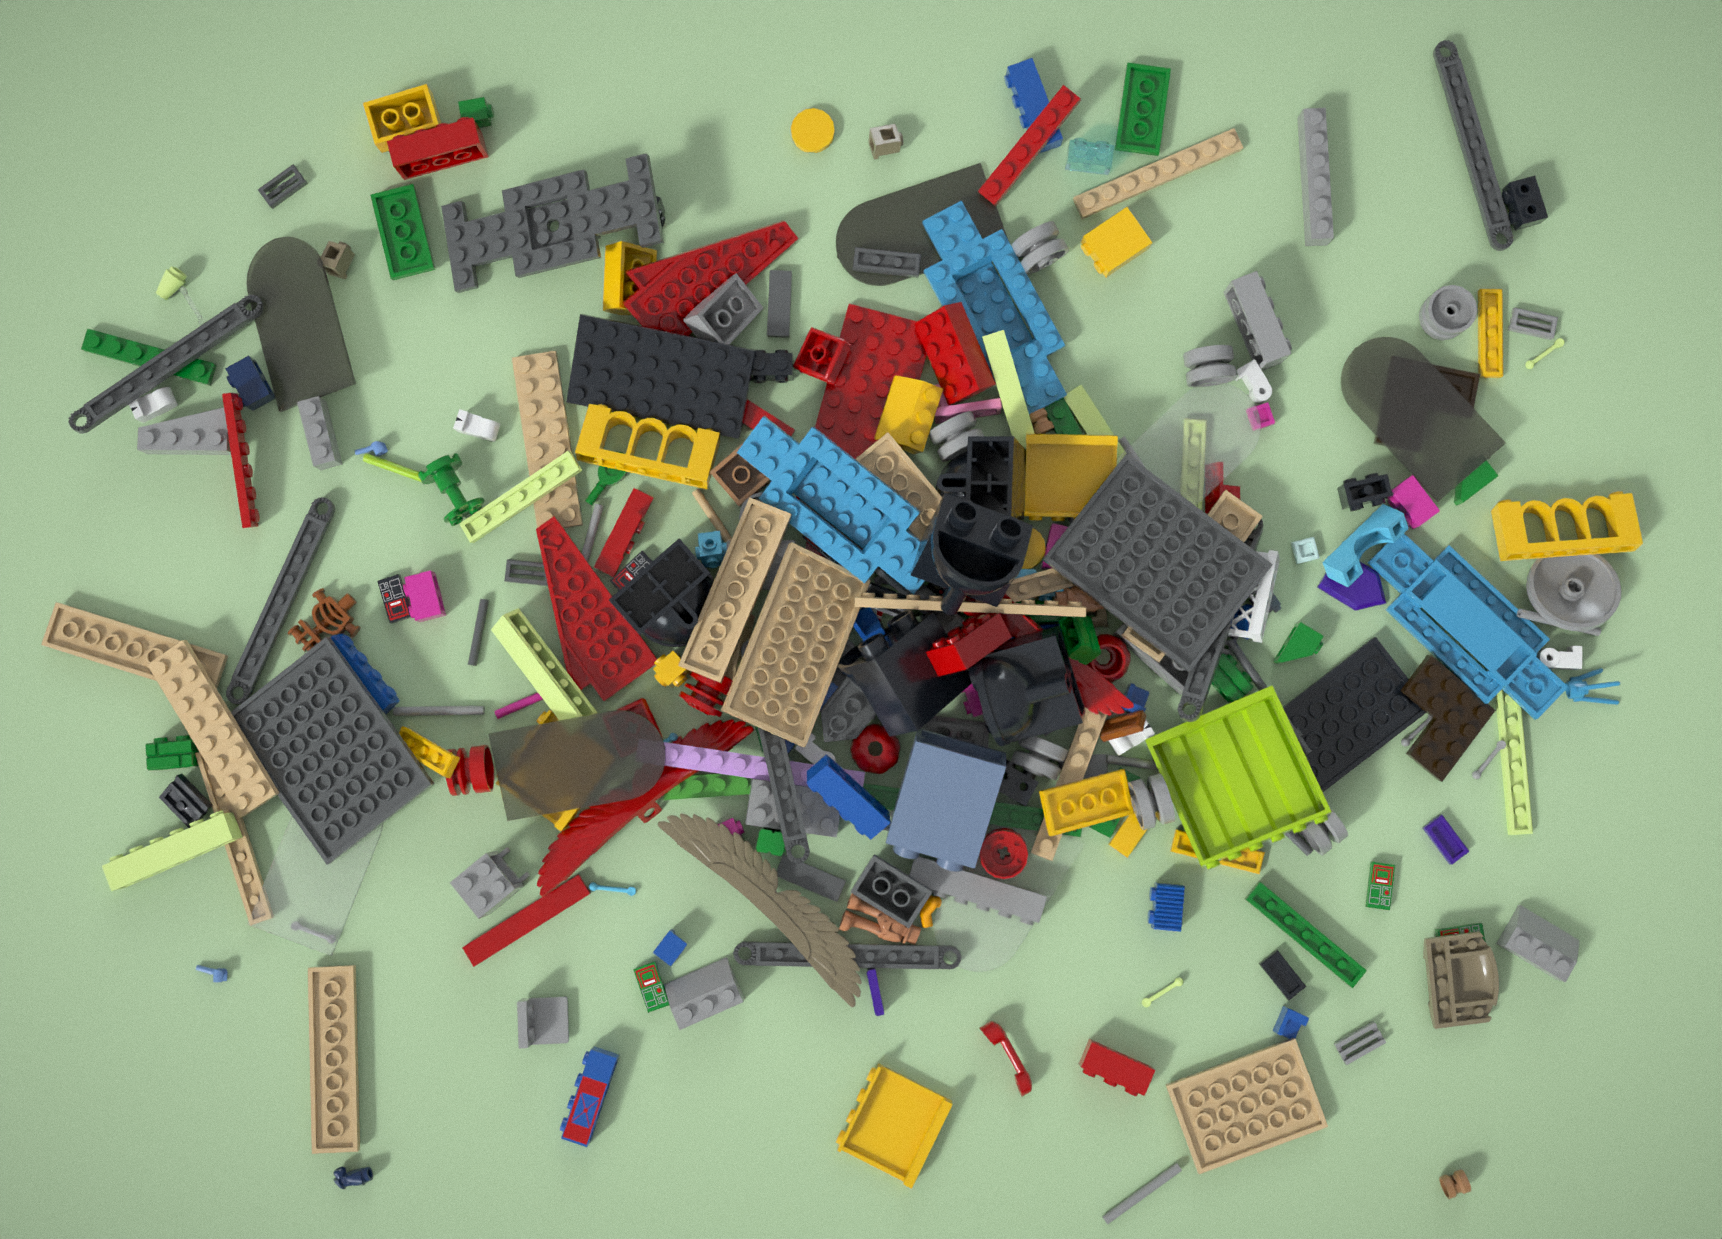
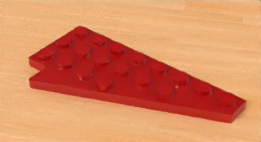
(680, 282)
(593, 635)

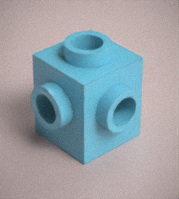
(711, 549)

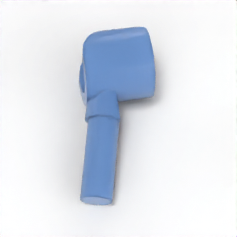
(377, 446)
(219, 974)

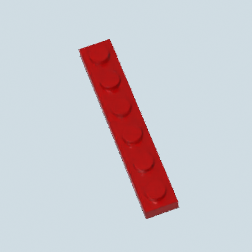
(1029, 145)
(242, 469)

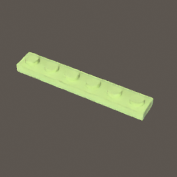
(520, 497)

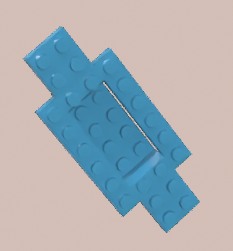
(970, 278)
(843, 495)
(1475, 617)

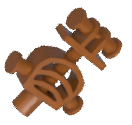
(341, 608)

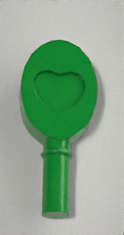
(607, 477)

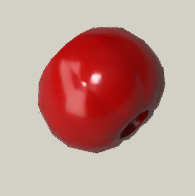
(1119, 658)
(882, 762)

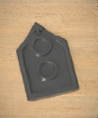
(846, 713)

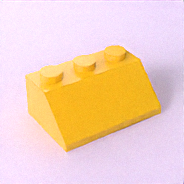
(617, 284)
(909, 413)

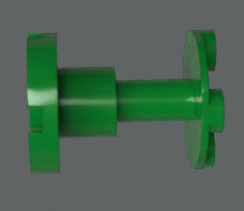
(443, 474)

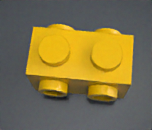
(668, 670)

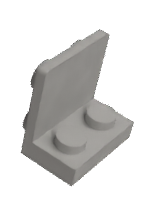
(542, 1021)

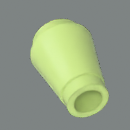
(170, 282)

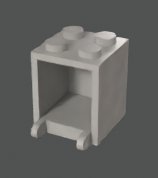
(488, 883)

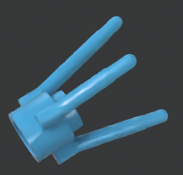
(1579, 688)

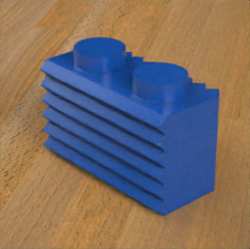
(1167, 906)

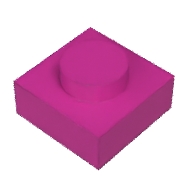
(1265, 414)

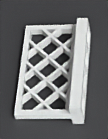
(1261, 602)

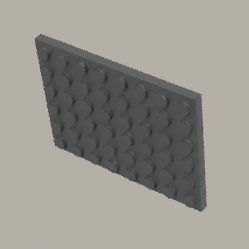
(1157, 562)
(330, 750)

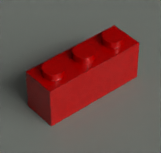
(1116, 1068)

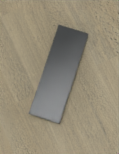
(886, 262)
(779, 303)
(811, 878)

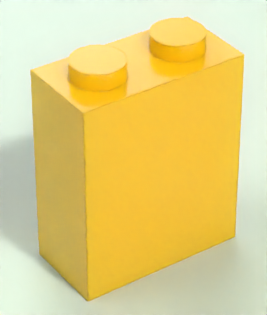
(1115, 242)

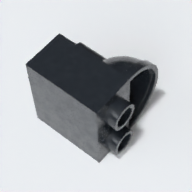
(988, 475)
(971, 552)
(666, 596)
(899, 675)
(1028, 687)

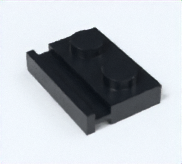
(185, 800)

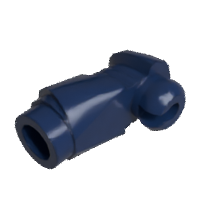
(354, 1177)

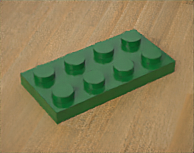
(1142, 109)
(402, 232)

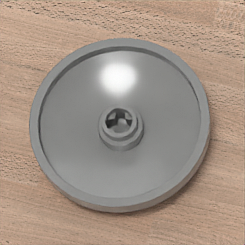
(1574, 591)

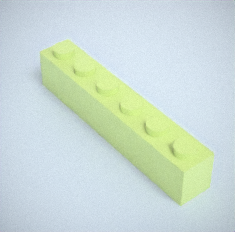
(541, 666)
(171, 851)

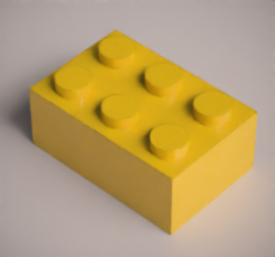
(401, 114)

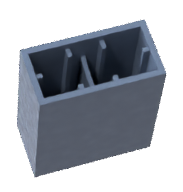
(945, 800)

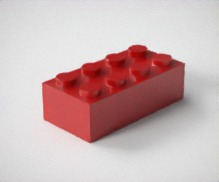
(437, 148)
(954, 353)

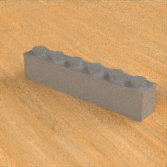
(1315, 177)
(979, 890)

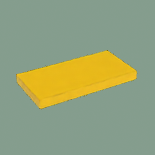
(1086, 802)

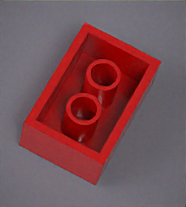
(968, 644)

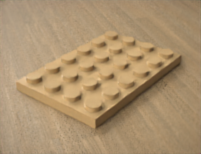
(1246, 1105)

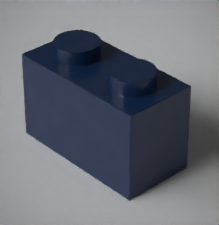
(250, 383)

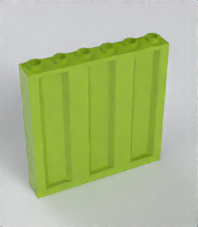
(1238, 778)

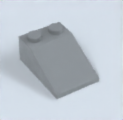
(724, 312)

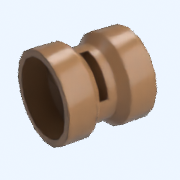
(1040, 422)
(1455, 1184)

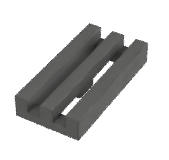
(288, 192)
(524, 572)

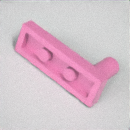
(978, 408)

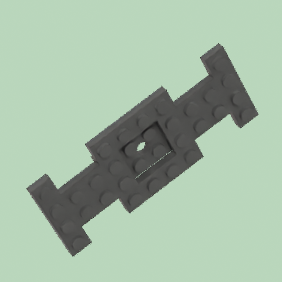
(527, 234)

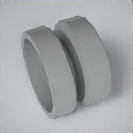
(1040, 247)
(1448, 312)
(1209, 365)
(954, 435)
(1038, 758)
(1151, 802)
(1320, 835)

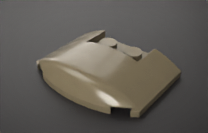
(1460, 979)

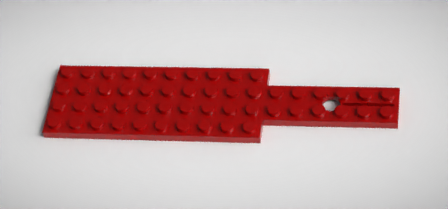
(879, 351)

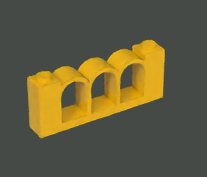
(599, 422)
(1617, 510)

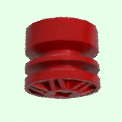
(706, 694)
(474, 770)
(1009, 865)

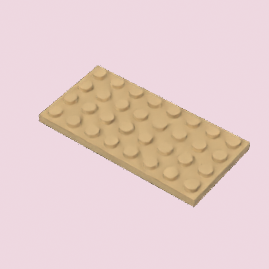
(795, 645)

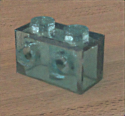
(1089, 156)

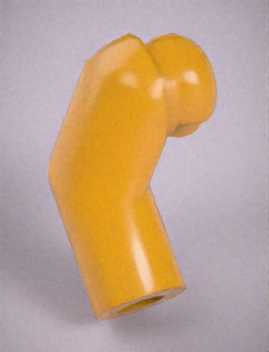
(925, 914)

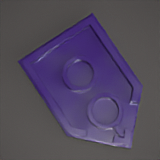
(1361, 594)

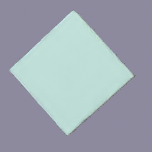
(1305, 550)

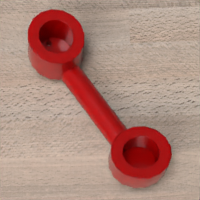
(996, 1035)

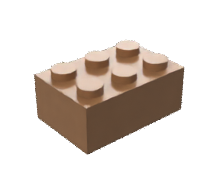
(739, 477)

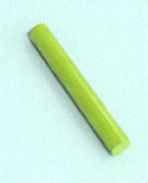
(391, 466)

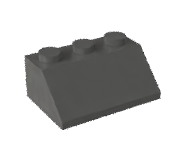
(891, 891)

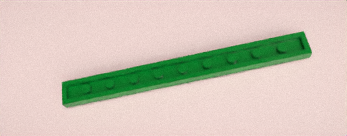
(1002, 814)

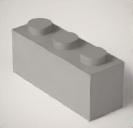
(319, 433)

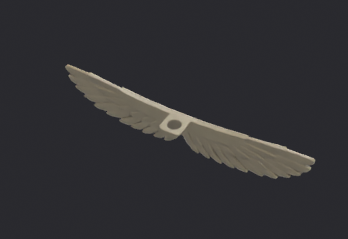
(788, 910)

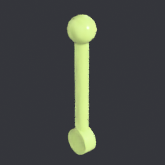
(1557, 344)
(1146, 1002)

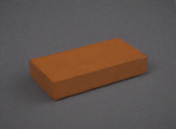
(1123, 725)

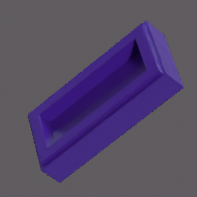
(1445, 839)
(875, 991)

